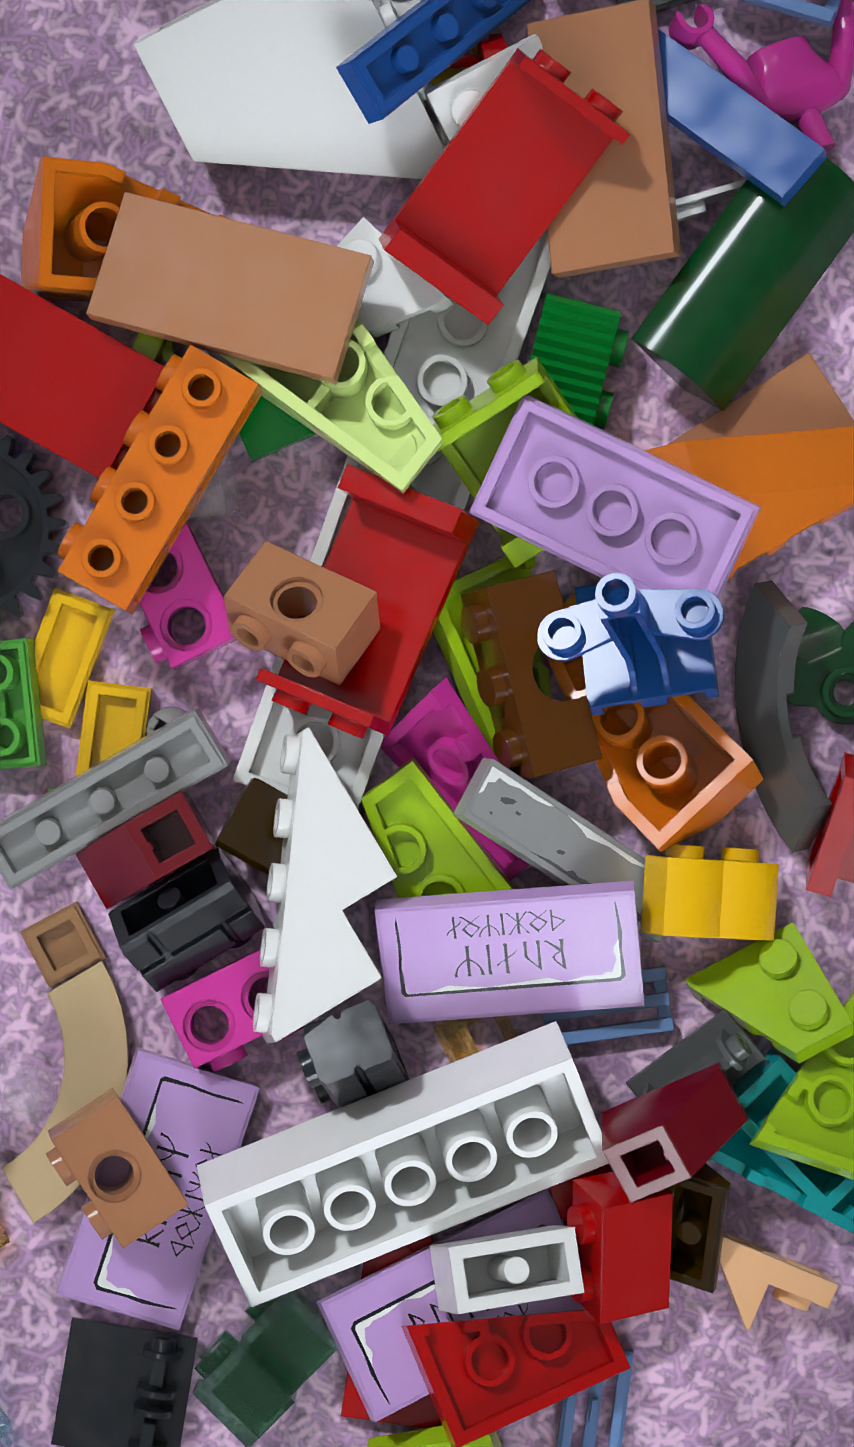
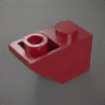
(146, 849)
(670, 1131)

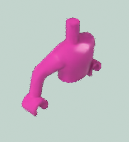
(784, 74)

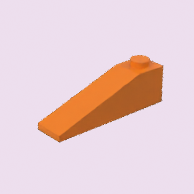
(72, 224)
(791, 475)
(665, 762)

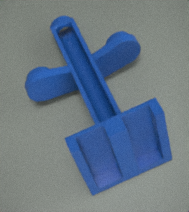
(637, 641)

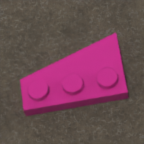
(449, 751)

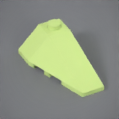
(363, 415)

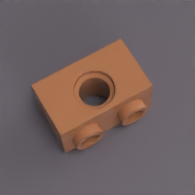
(279, 586)
(147, 1192)

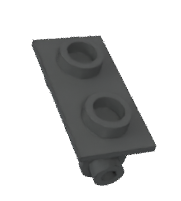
(713, 1042)

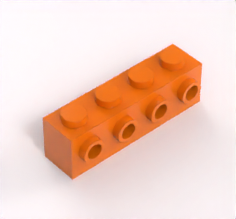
(159, 479)

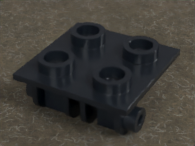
(123, 1386)

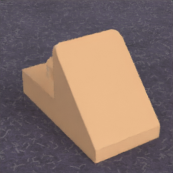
(750, 1270)

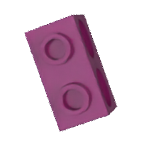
(190, 589)
(231, 992)

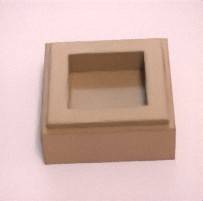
(63, 944)

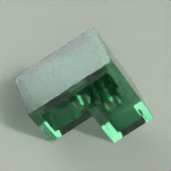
(257, 1372)

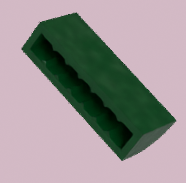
(747, 283)

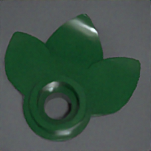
(821, 663)

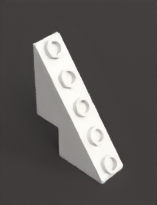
(324, 868)

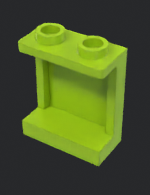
(477, 426)

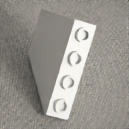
(266, 92)

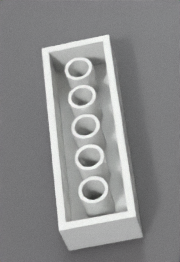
(402, 1164)

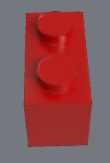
(621, 1248)

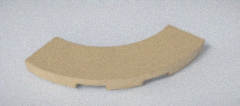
(94, 1062)

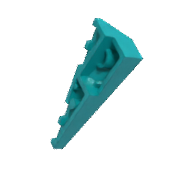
(808, 1186)

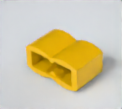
(709, 896)

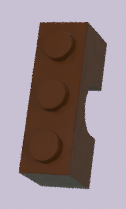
(531, 729)

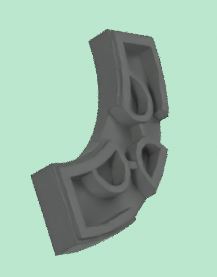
(763, 680)

